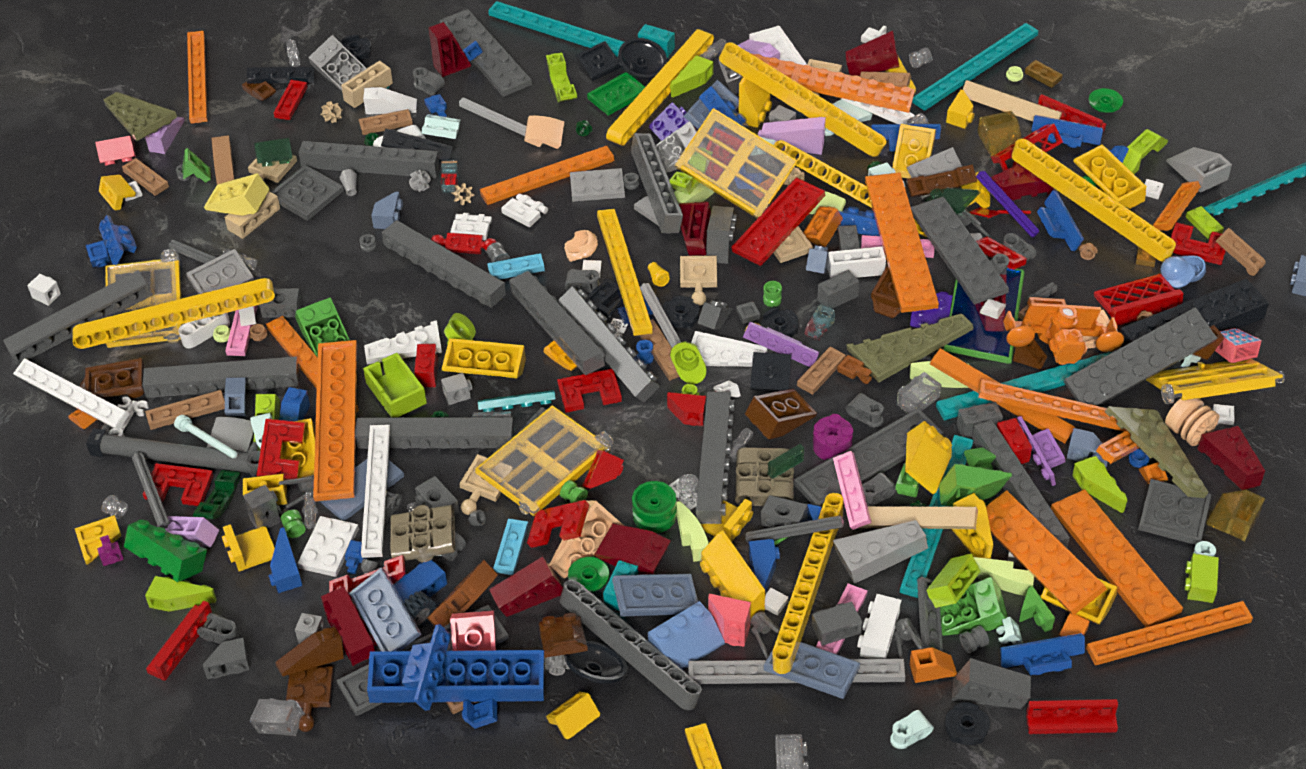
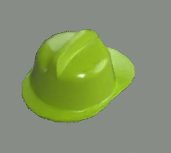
(459, 328)
(688, 362)

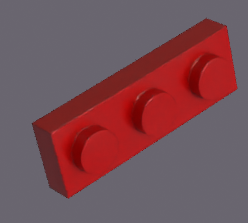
(290, 100)
(991, 248)

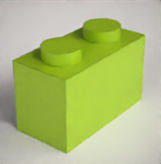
(1202, 578)

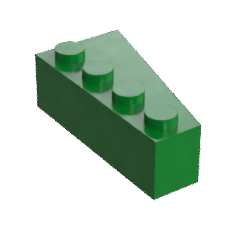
(165, 550)

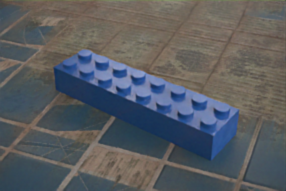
(463, 676)

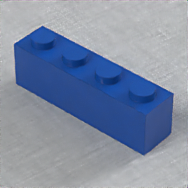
(425, 578)

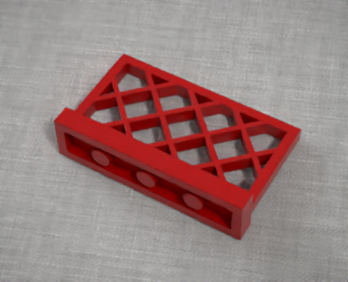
(1128, 312)

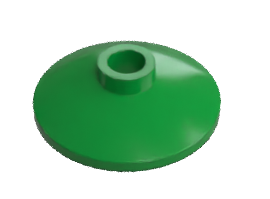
(1105, 100)
(592, 568)

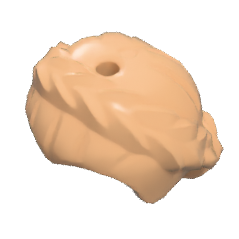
(581, 245)

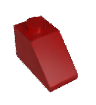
(687, 408)
(603, 469)

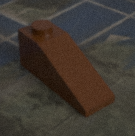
(314, 651)

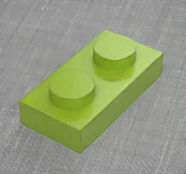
(1204, 221)

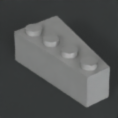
(879, 549)

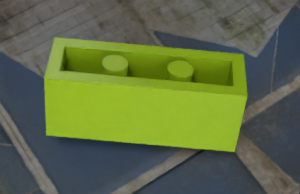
(953, 580)

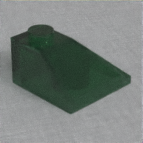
(956, 198)

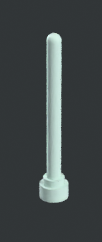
(185, 424)

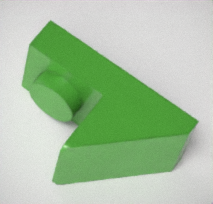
(193, 164)
(979, 458)
(906, 484)
(1036, 608)

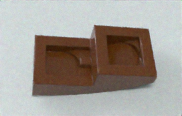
(259, 90)

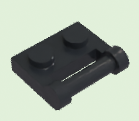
(604, 294)

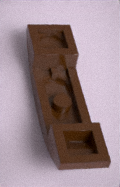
(951, 179)

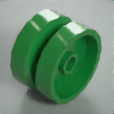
(654, 506)

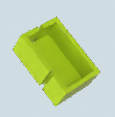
(398, 388)

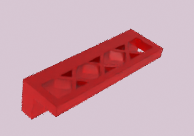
(1070, 113)
(1034, 137)
(179, 642)
(1072, 718)

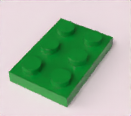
(616, 93)

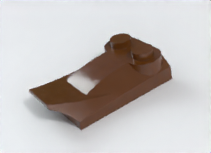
(885, 297)
(115, 379)
(562, 635)

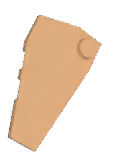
(593, 532)

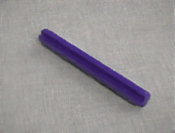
(1007, 203)

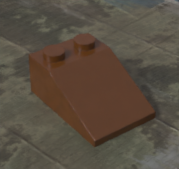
(779, 412)

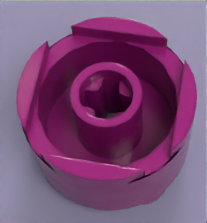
(832, 436)

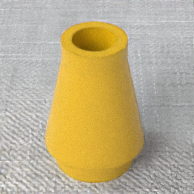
(659, 276)

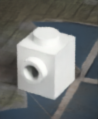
(44, 289)

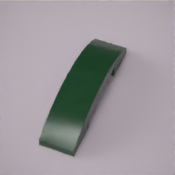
(221, 496)

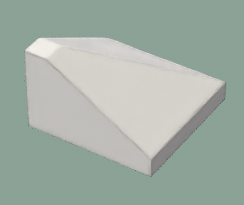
(992, 308)
(728, 386)

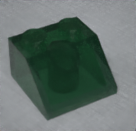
(274, 151)

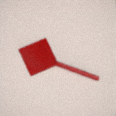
(991, 213)

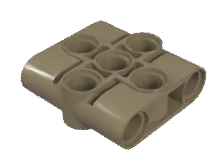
(753, 477)
(423, 533)

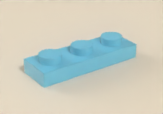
(516, 266)
(511, 547)

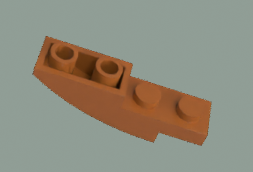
(464, 594)

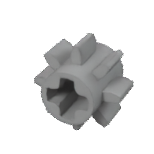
(419, 180)
(556, 665)

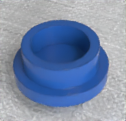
(1138, 458)

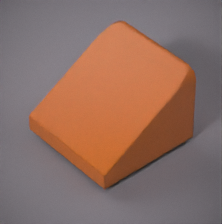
(81, 419)
(1153, 472)
(1074, 625)

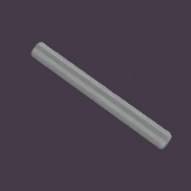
(493, 116)
(660, 314)

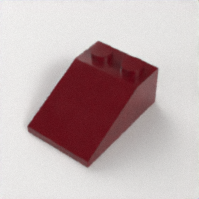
(634, 547)

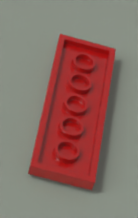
(778, 221)

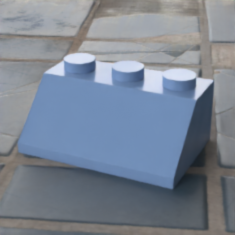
(687, 636)

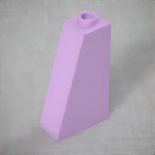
(802, 133)

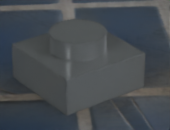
(748, 312)

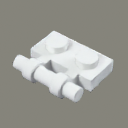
(521, 212)
(472, 224)

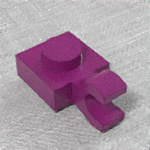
(109, 552)

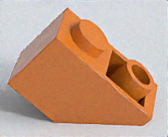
(931, 664)

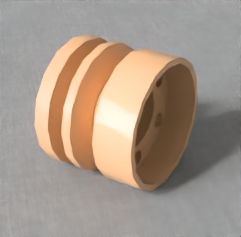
(1191, 420)

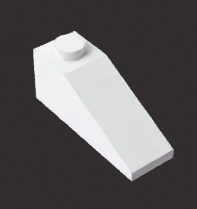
(385, 101)

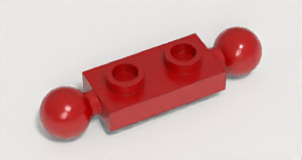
(463, 242)

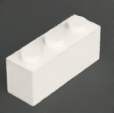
(859, 262)
(879, 627)

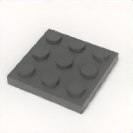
(307, 192)
(1173, 513)

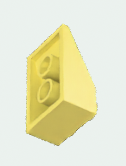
(238, 196)

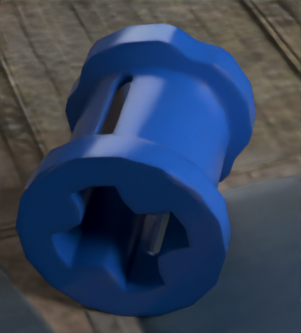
(644, 350)

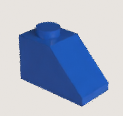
(294, 405)

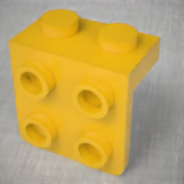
(733, 521)
(248, 548)

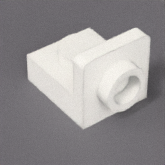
(871, 34)

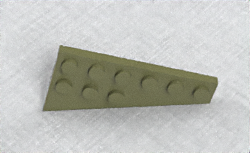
(137, 115)
(906, 346)
(1156, 441)

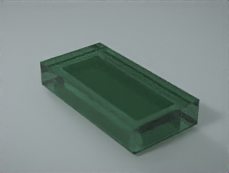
(785, 461)

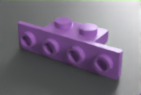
(781, 343)
(1045, 451)

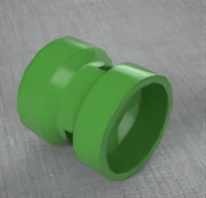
(772, 293)
(572, 492)
(292, 522)

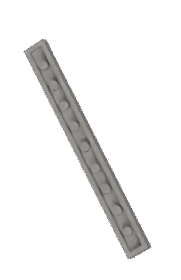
(753, 672)

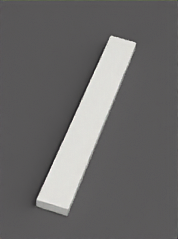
(71, 394)
(375, 491)

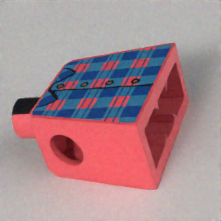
(1238, 346)

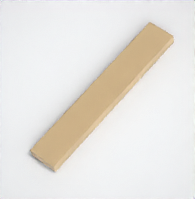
(1007, 102)
(925, 516)

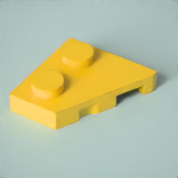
(90, 535)

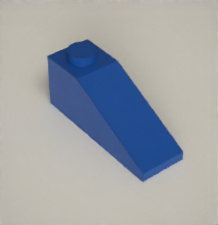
(763, 560)
(283, 565)

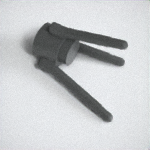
(966, 218)
(305, 484)
(763, 625)
(906, 631)

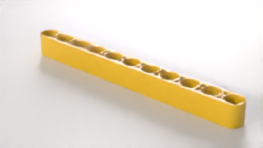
(657, 89)
(802, 99)
(831, 175)
(1093, 200)
(173, 313)
(805, 589)

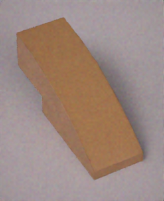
(223, 159)

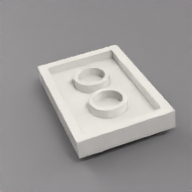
(327, 546)

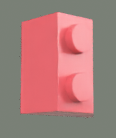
(116, 149)
(731, 618)
(473, 631)

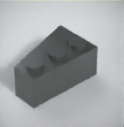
(721, 232)
(991, 685)

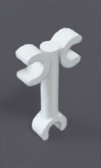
(129, 407)

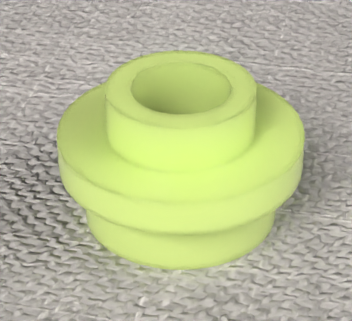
(1014, 74)
(221, 333)

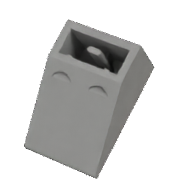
(335, 62)
(675, 143)
(1201, 166)

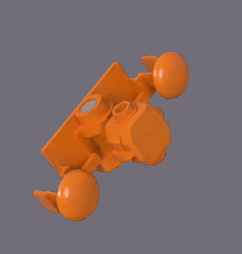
(1062, 328)

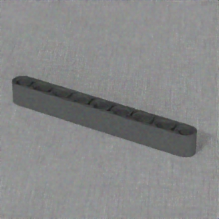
(630, 645)

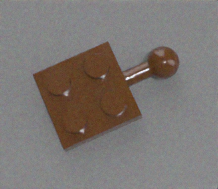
(310, 690)

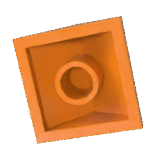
(823, 225)

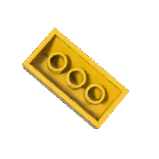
(1112, 176)
(484, 358)
(731, 573)

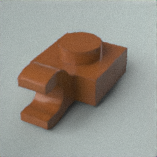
(853, 367)

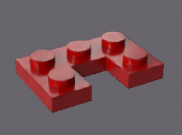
(1209, 252)
(602, 381)
(274, 435)
(193, 480)
(569, 516)

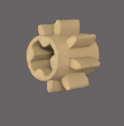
(336, 111)
(796, 173)
(462, 198)

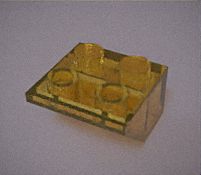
(999, 131)
(1236, 513)

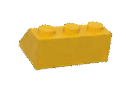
(1095, 610)

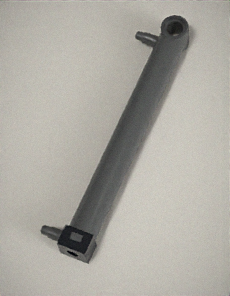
(101, 442)

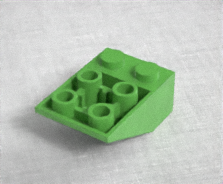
(320, 324)
(966, 480)
(979, 605)

